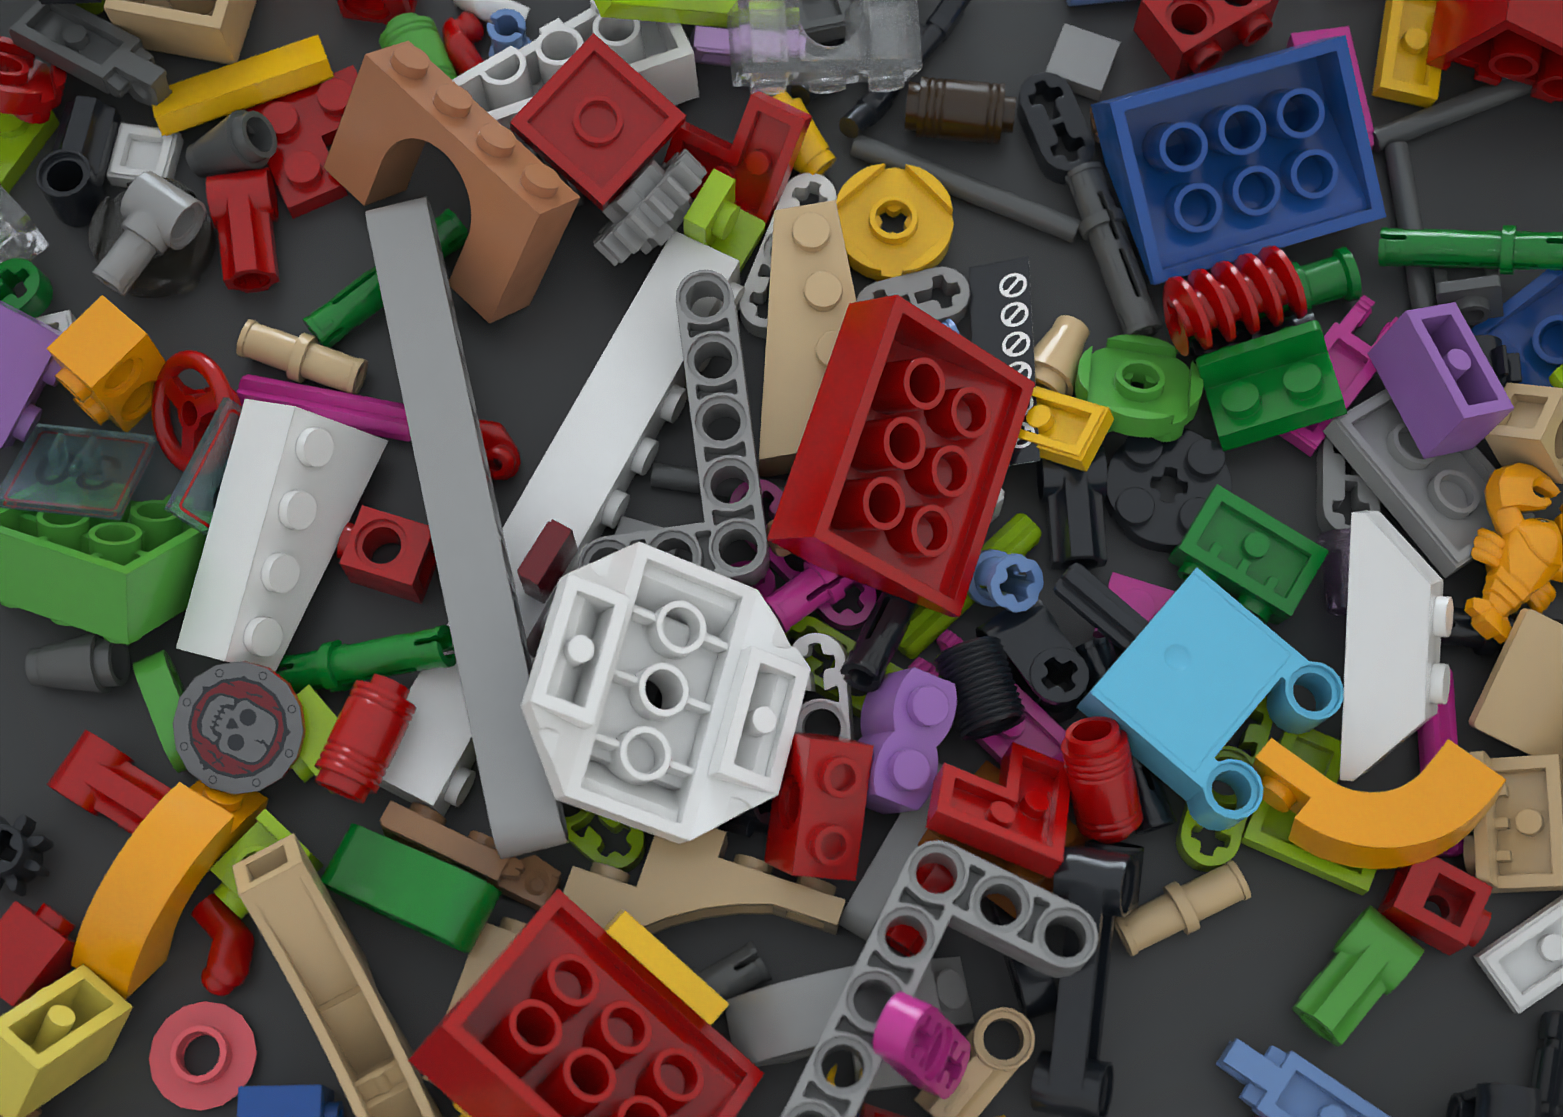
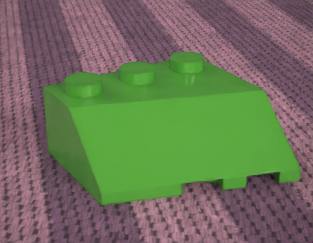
(100, 571)

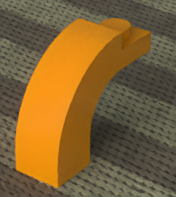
(1385, 826)
(152, 879)

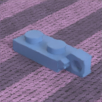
(1289, 1085)

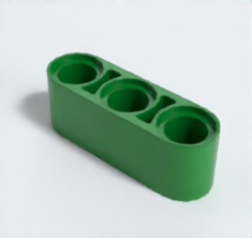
(411, 888)

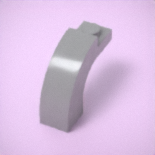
(789, 1017)

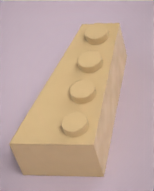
(805, 313)

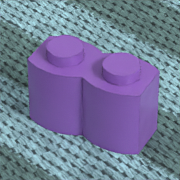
(905, 726)

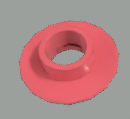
(234, 1064)

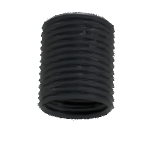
(983, 686)

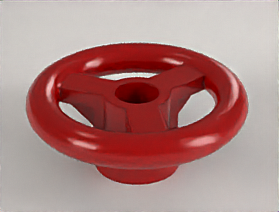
(194, 406)

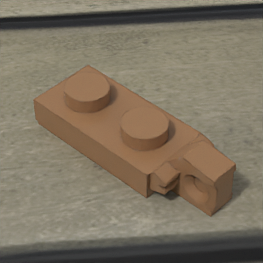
(424, 829)

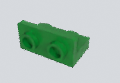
(1271, 385)
(1249, 555)

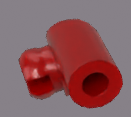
(230, 946)

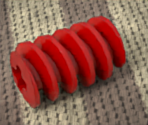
(1232, 295)

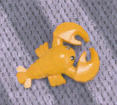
(1521, 552)

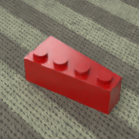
(1502, 40)

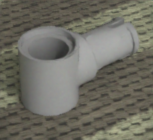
(155, 219)

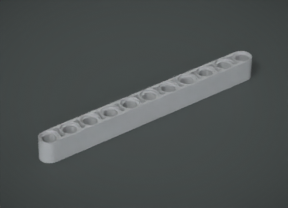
(464, 525)

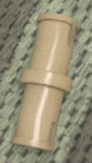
(301, 357)
(1182, 907)

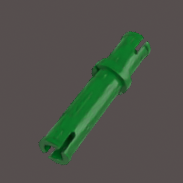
(1472, 249)
(363, 296)
(340, 665)

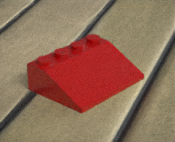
(902, 456)
(580, 1032)

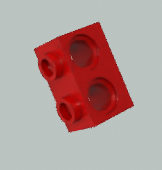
(1215, 27)

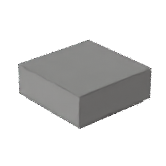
(1083, 60)

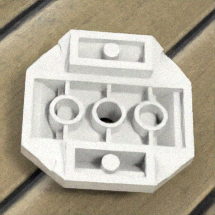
(724, 686)

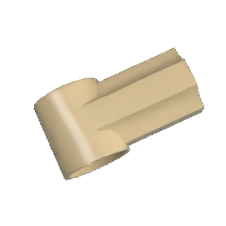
(984, 1073)

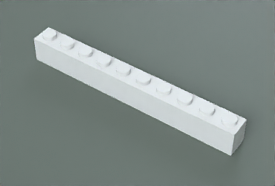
(578, 485)

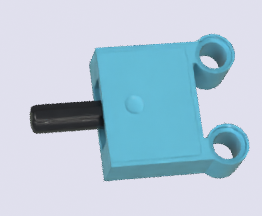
(1193, 683)

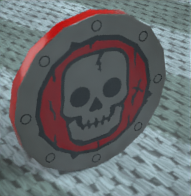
(239, 727)

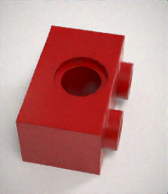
(820, 807)

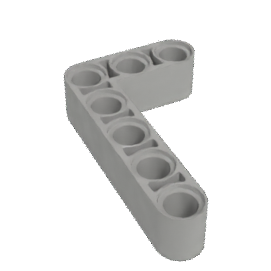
(715, 459)
(930, 916)

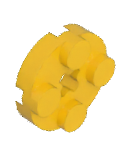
(894, 191)

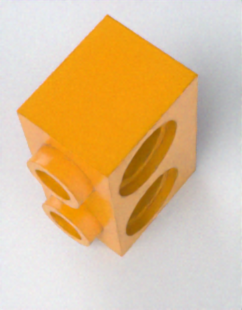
(108, 365)

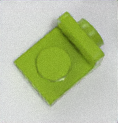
(720, 222)

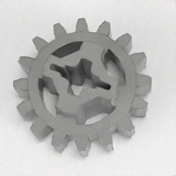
(649, 207)

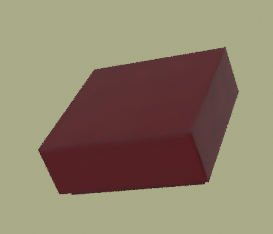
(547, 560)

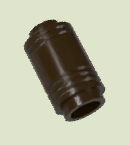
(959, 110)

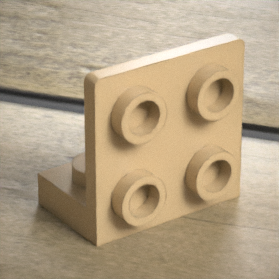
(1526, 688)

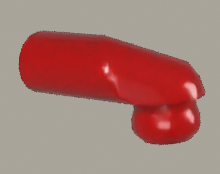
(459, 40)
(500, 450)

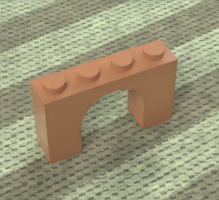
(513, 196)

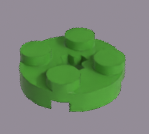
(1169, 391)

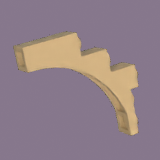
(674, 889)
(332, 982)

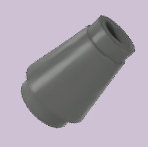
(233, 145)
(79, 664)

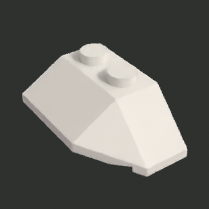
(1390, 644)

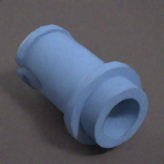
(506, 31)

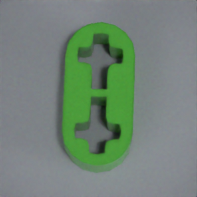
(161, 691)

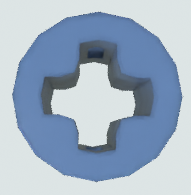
(1004, 583)

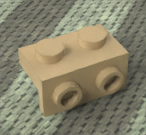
(1522, 833)

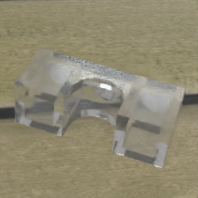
(774, 50)

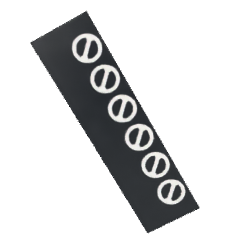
(1004, 327)

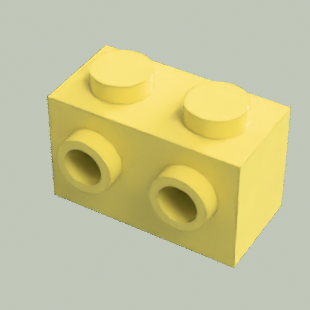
(57, 1039)

